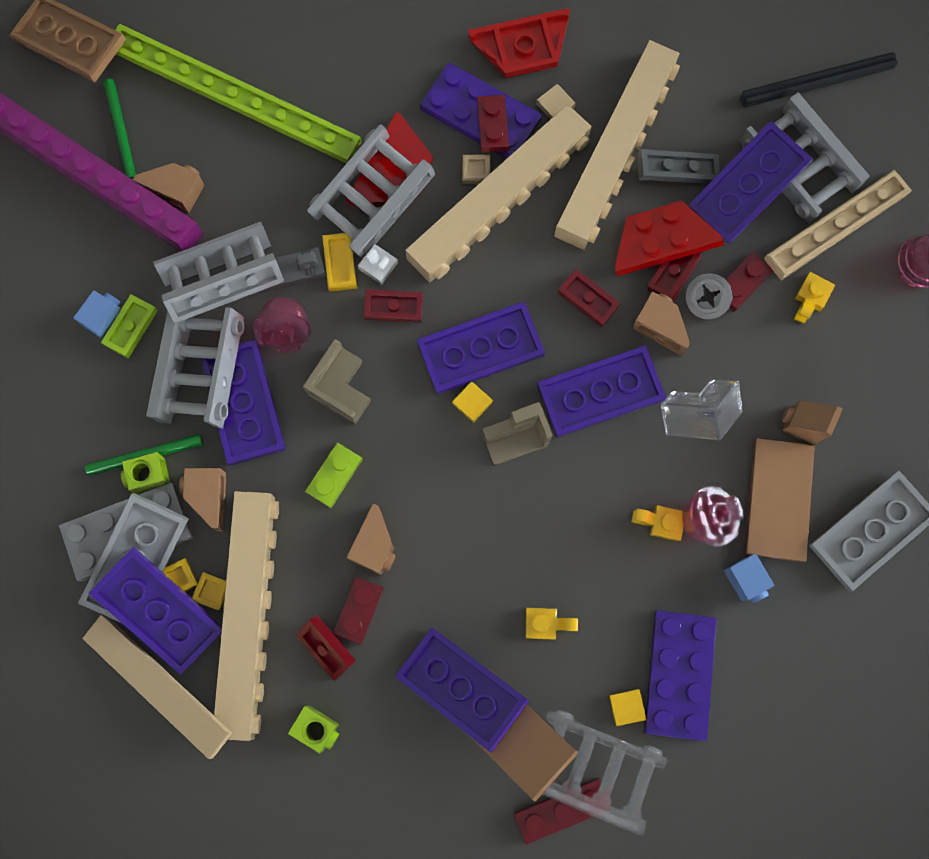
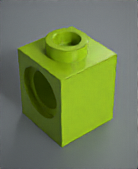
(157, 477)
(300, 729)

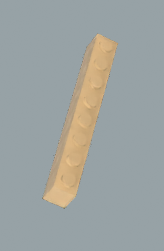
(616, 146)
(498, 194)
(244, 614)

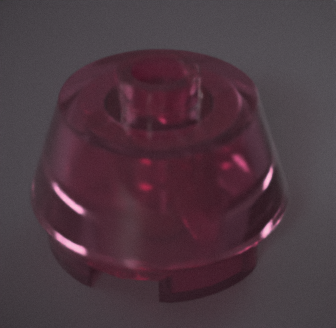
(914, 261)
(282, 325)
(712, 516)

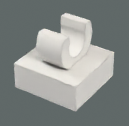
(378, 264)

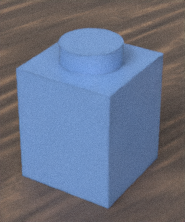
(98, 313)
(749, 579)

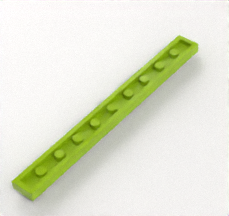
(238, 95)

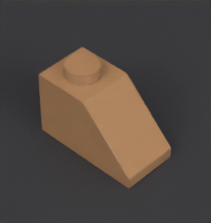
(173, 184)
(663, 323)
(810, 421)
(205, 493)
(373, 544)

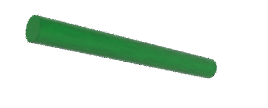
(119, 128)
(163, 449)

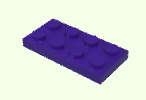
(455, 104)
(750, 182)
(480, 347)
(601, 391)
(252, 420)
(156, 610)
(680, 675)
(462, 689)

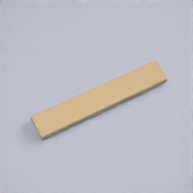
(837, 225)
(157, 686)

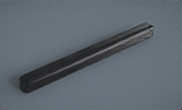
(819, 79)

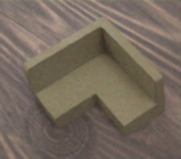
(330, 383)
(519, 435)

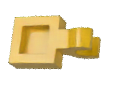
(813, 295)
(664, 522)
(543, 624)

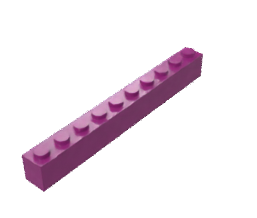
(97, 176)

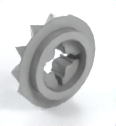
(696, 291)

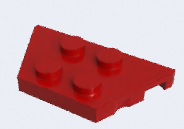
(523, 43)
(407, 144)
(662, 237)

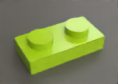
(129, 326)
(334, 475)

